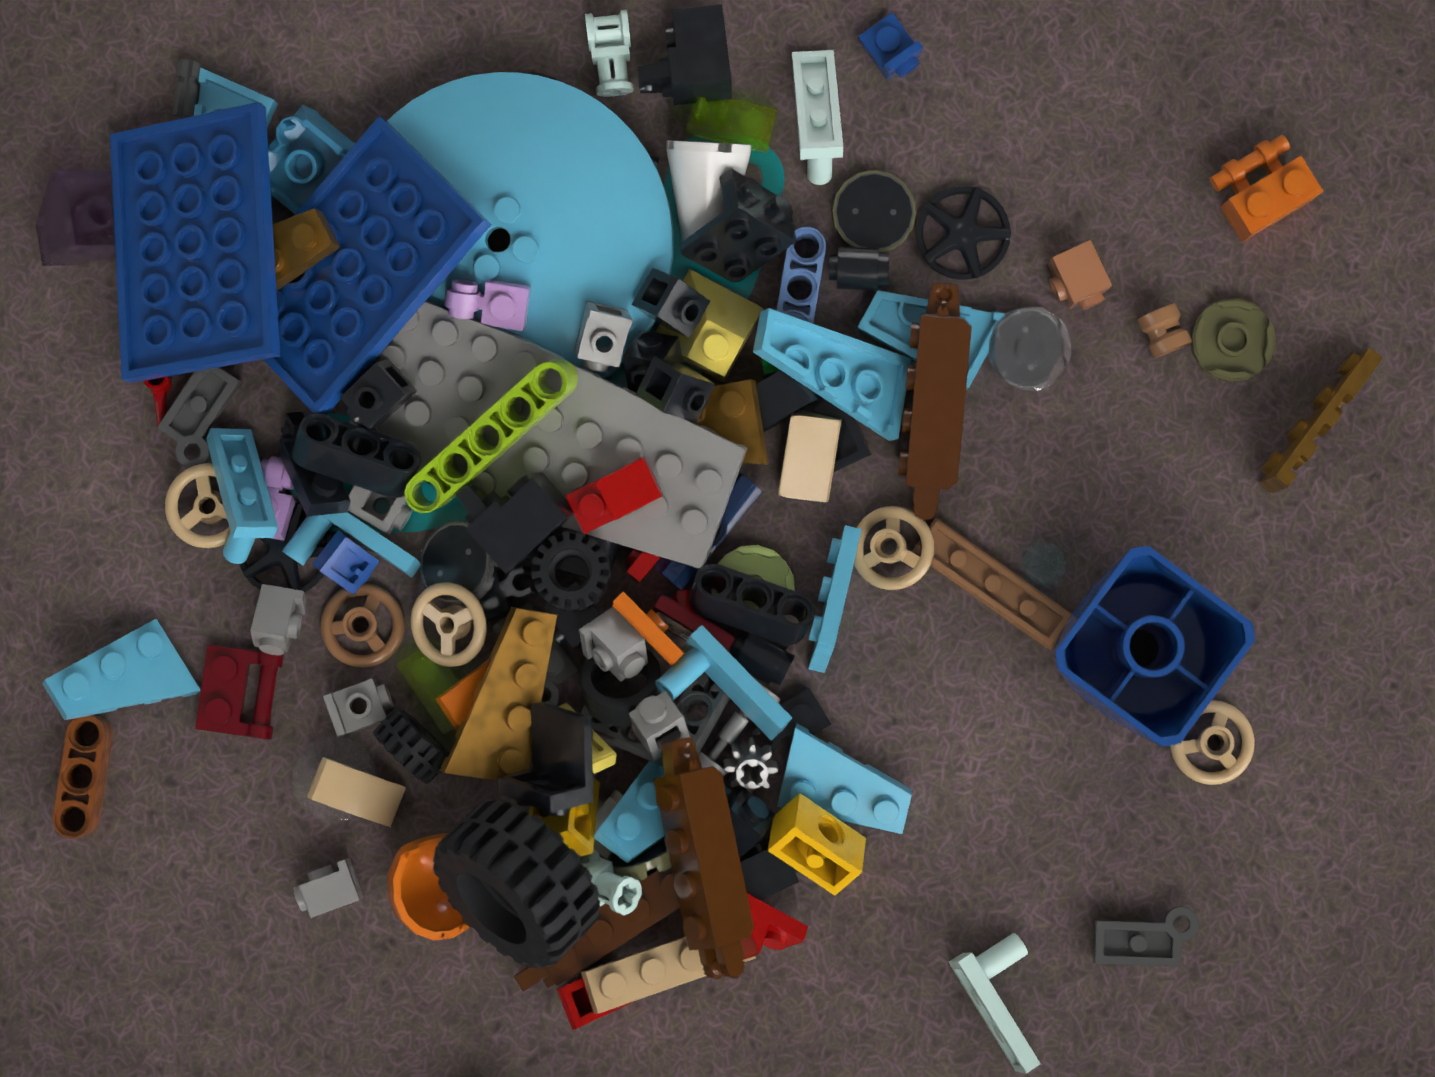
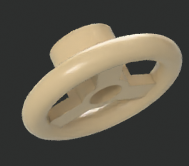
(183, 526)
(920, 565)
(466, 621)
(1223, 753)

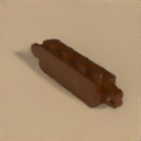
(938, 399)
(704, 859)
(609, 931)

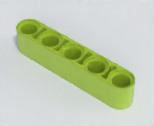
(472, 442)

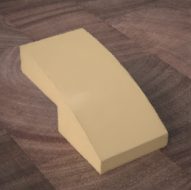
(356, 792)

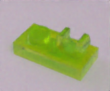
(732, 122)
(429, 682)

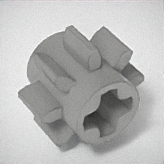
(752, 755)

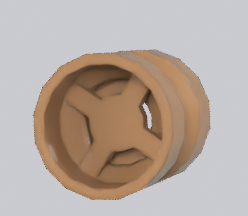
(1164, 330)

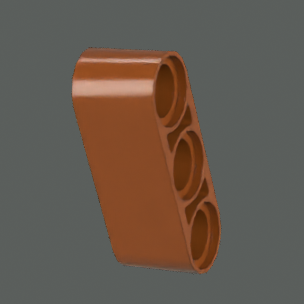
(68, 792)

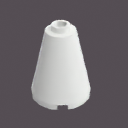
(696, 180)

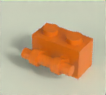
(1270, 198)

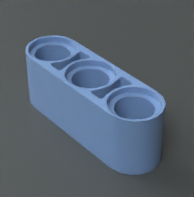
(803, 269)

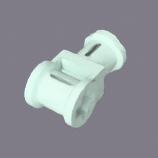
(610, 46)
(616, 891)

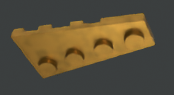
(301, 244)
(736, 415)
(498, 725)

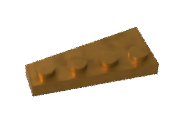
(1355, 372)

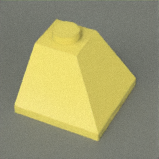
(721, 330)

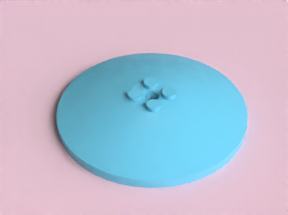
(565, 186)

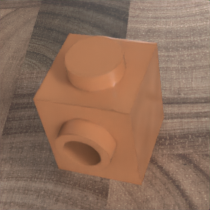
(1079, 277)

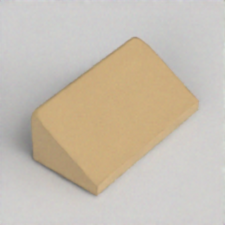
(809, 456)

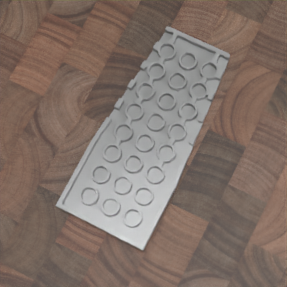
(593, 432)

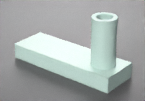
(817, 112)
(975, 976)

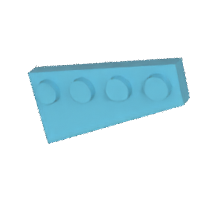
(839, 368)

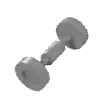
(728, 735)

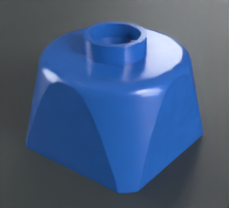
(1195, 636)

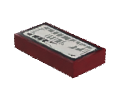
(684, 622)

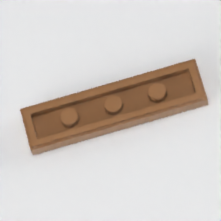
(995, 586)

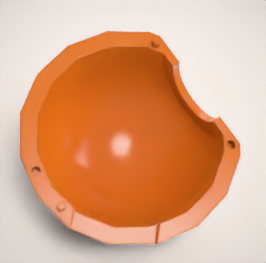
(417, 895)

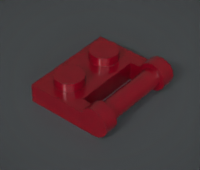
(225, 691)

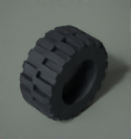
(516, 883)

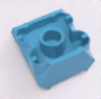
(303, 156)

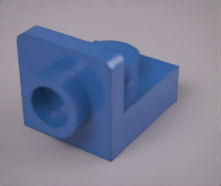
(891, 47)
(346, 562)

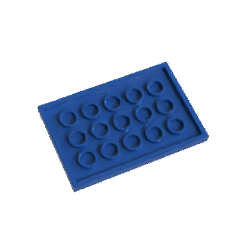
(397, 240)
(194, 244)

